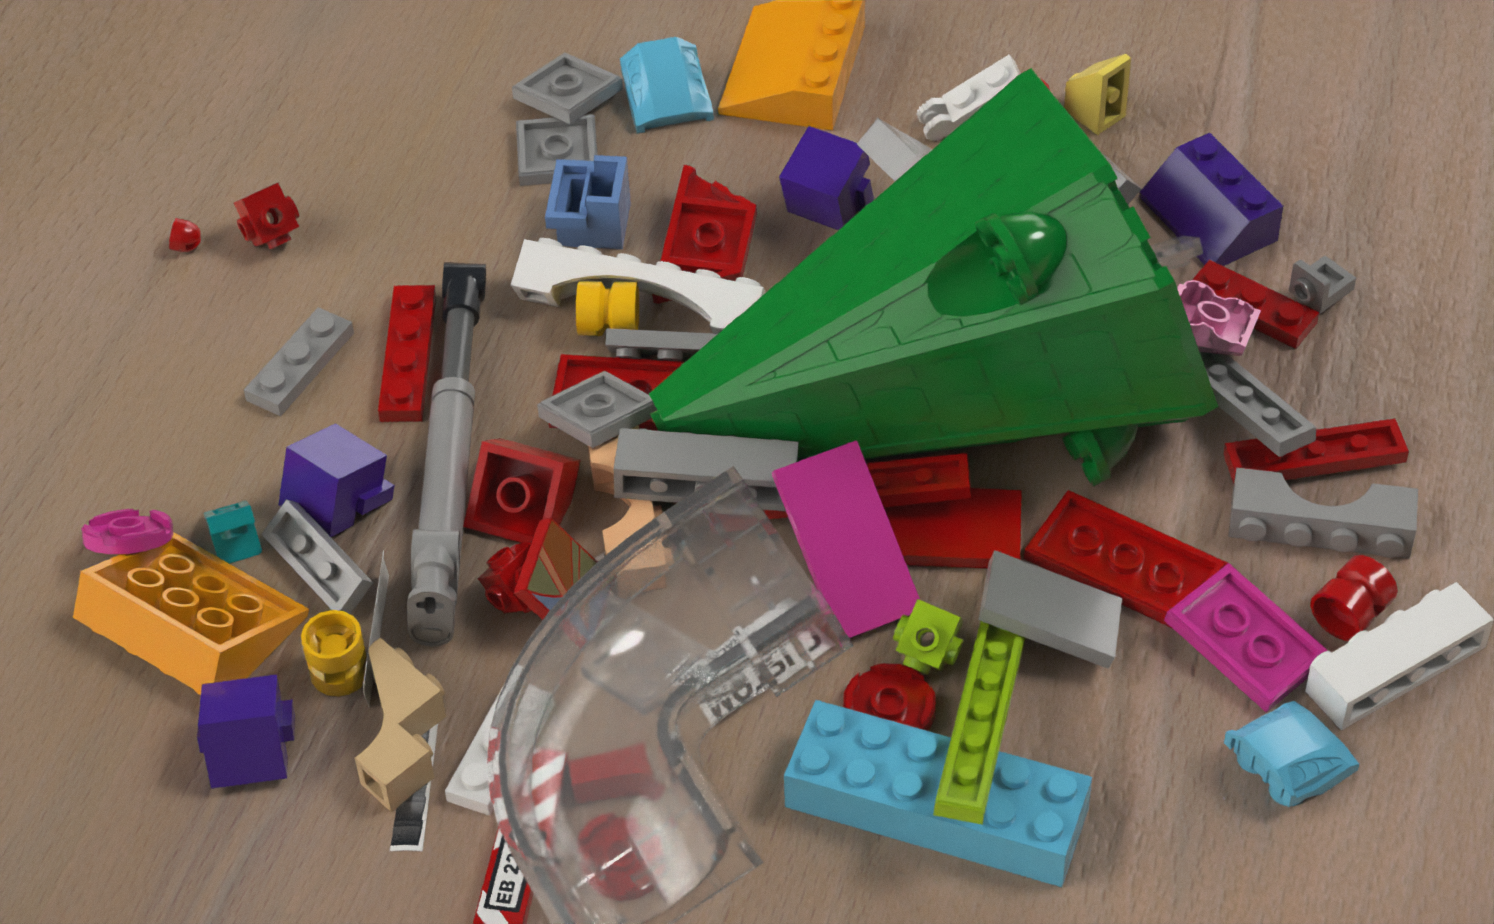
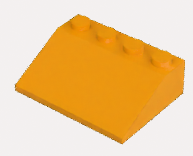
(795, 62)
(186, 612)

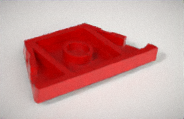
(708, 229)

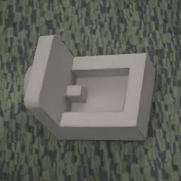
(1320, 283)

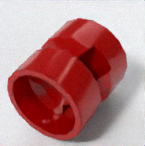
(1354, 597)

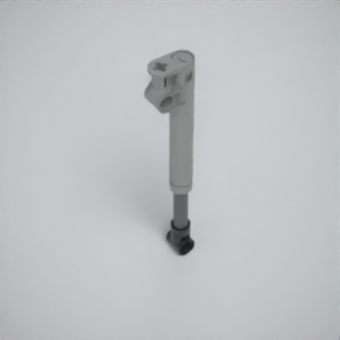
(440, 531)

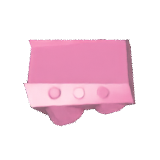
(1217, 322)

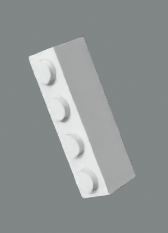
(1398, 655)

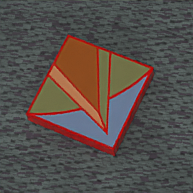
(551, 567)

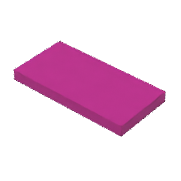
(847, 538)

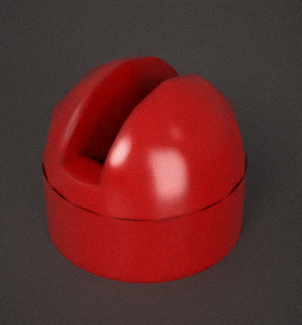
(184, 236)

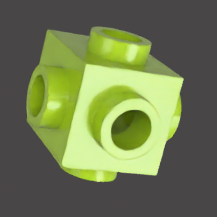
(924, 620)

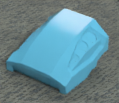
(665, 84)
(1292, 753)

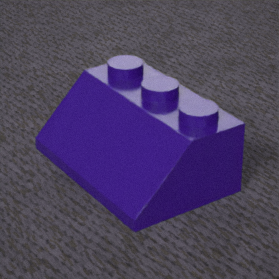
(1214, 198)

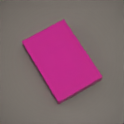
(1246, 636)

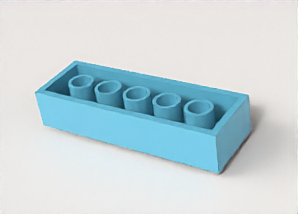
(887, 783)

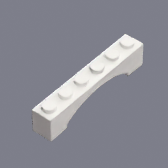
(551, 273)

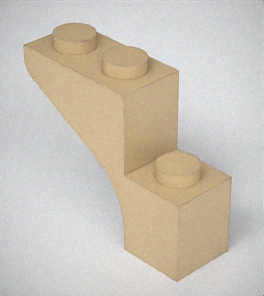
(411, 705)

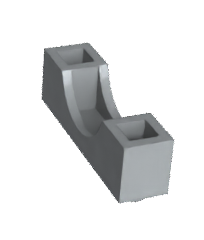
(1376, 523)

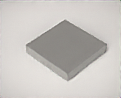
(567, 88)
(549, 139)
(597, 408)

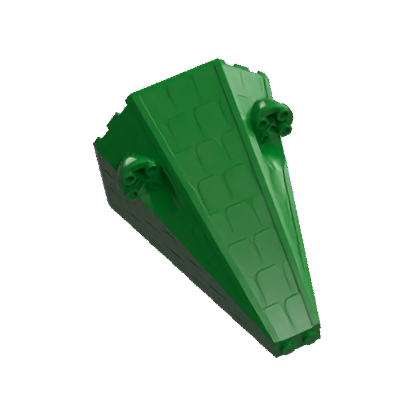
(963, 311)

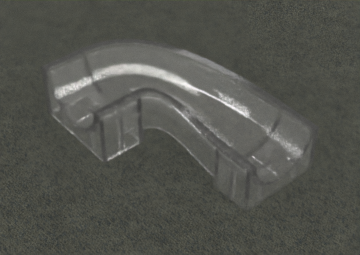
(618, 689)

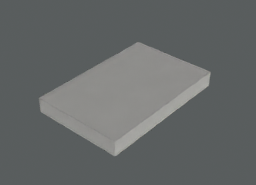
(1051, 609)

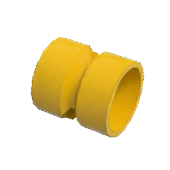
(606, 307)
(334, 652)

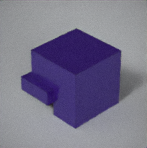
(826, 179)
(334, 478)
(245, 731)

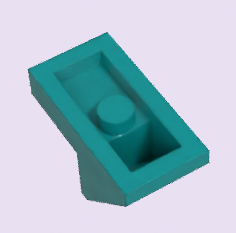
(233, 532)

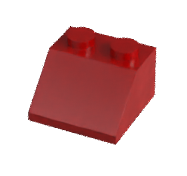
(518, 489)

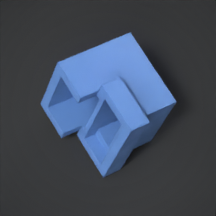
(590, 202)

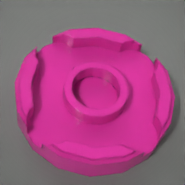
(127, 532)

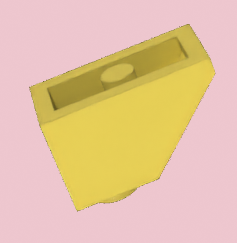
(1099, 93)

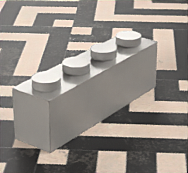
(677, 464)

